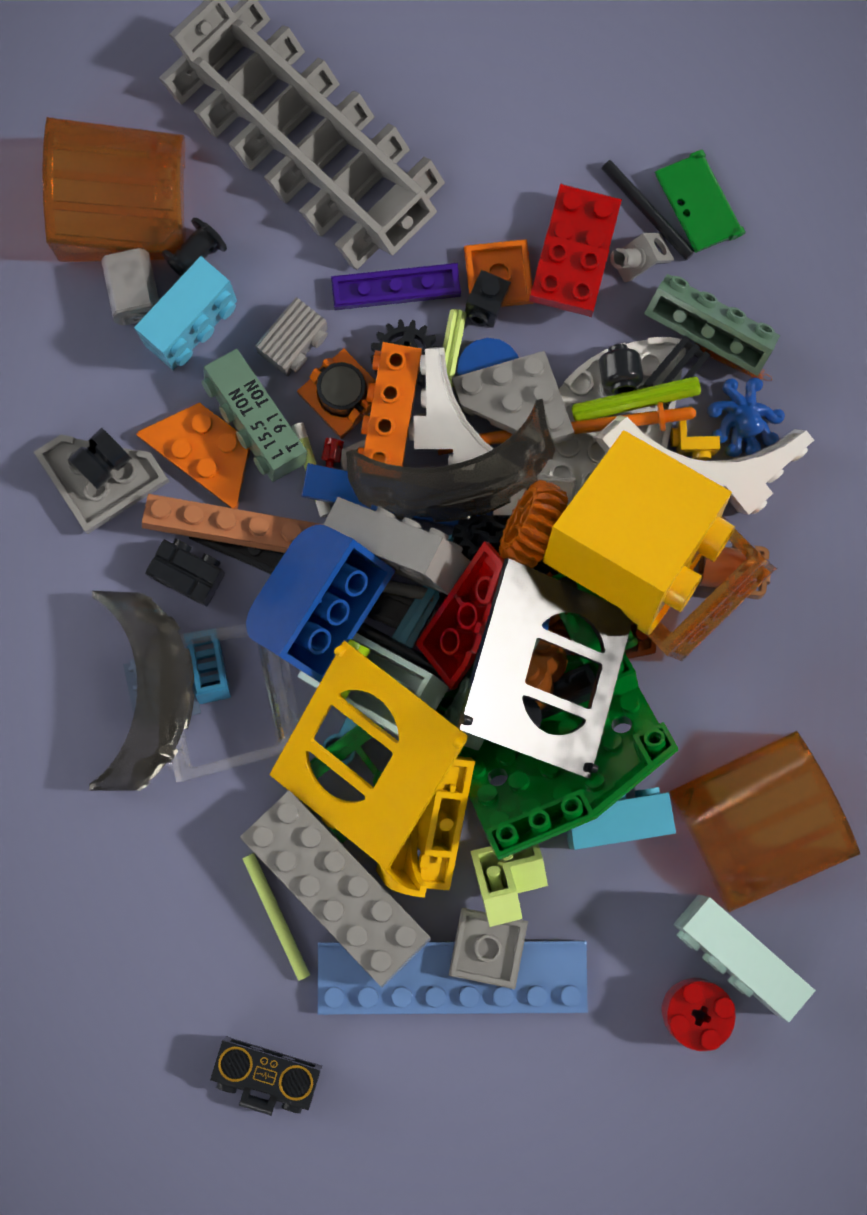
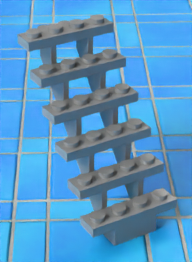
(214, 36)

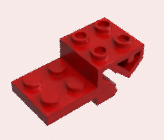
(575, 250)

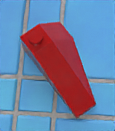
(459, 623)

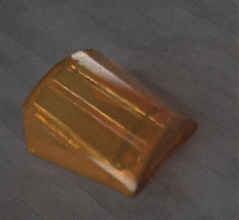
(111, 190)
(765, 820)

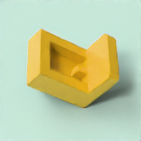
(698, 446)

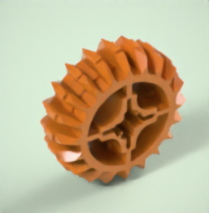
(532, 522)

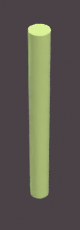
(276, 916)

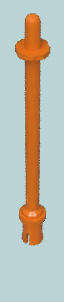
(593, 425)

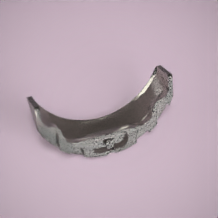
(460, 488)
(163, 691)

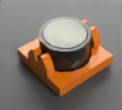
(341, 390)

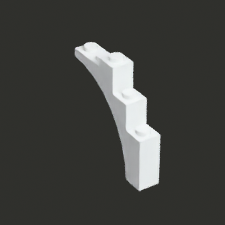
(447, 427)
(742, 475)

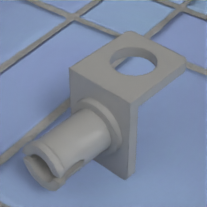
(640, 255)

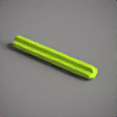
(636, 399)

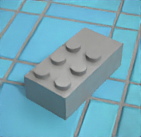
(401, 544)

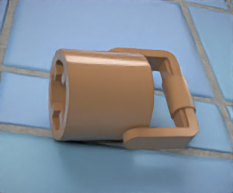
(727, 562)

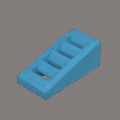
(213, 692)

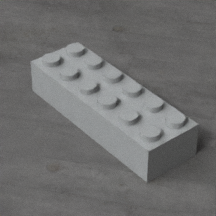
(335, 888)

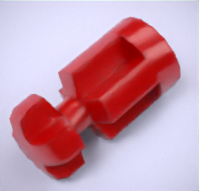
(332, 451)

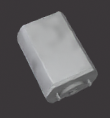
(130, 285)

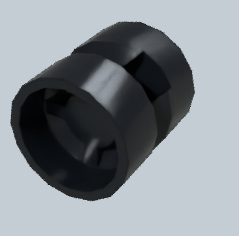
(99, 458)

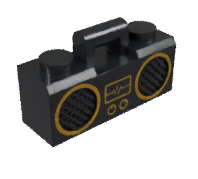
(266, 1071)

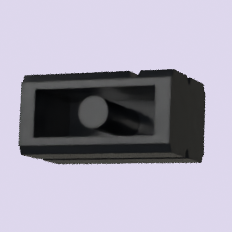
(186, 572)

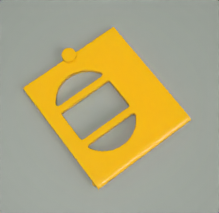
(410, 779)

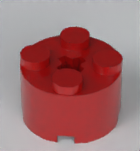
(707, 1032)

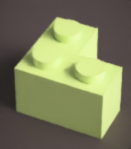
(505, 878)

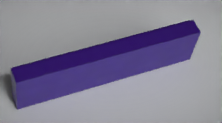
(396, 286)

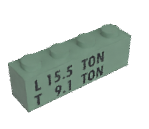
(254, 416)

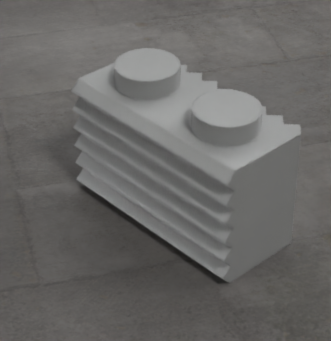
(292, 337)

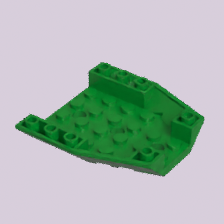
(548, 800)

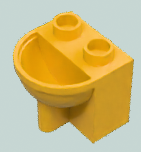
(640, 531)

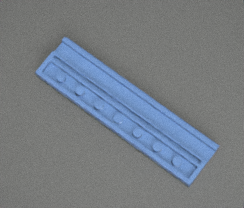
(548, 981)

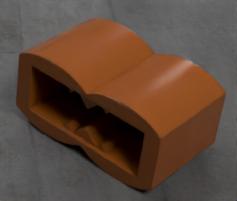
(546, 667)

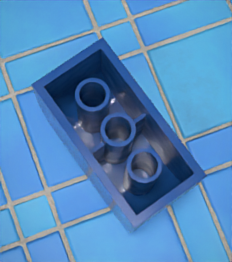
(316, 598)

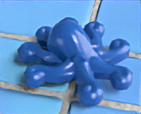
(744, 418)

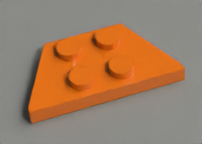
(202, 449)

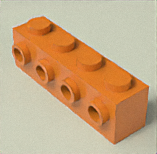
(391, 403)

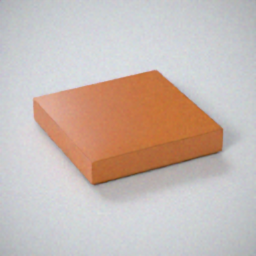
(505, 260)

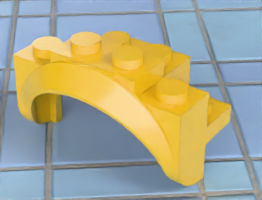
(436, 837)

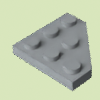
(508, 394)
(92, 506)

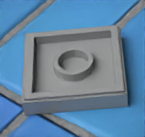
(487, 952)

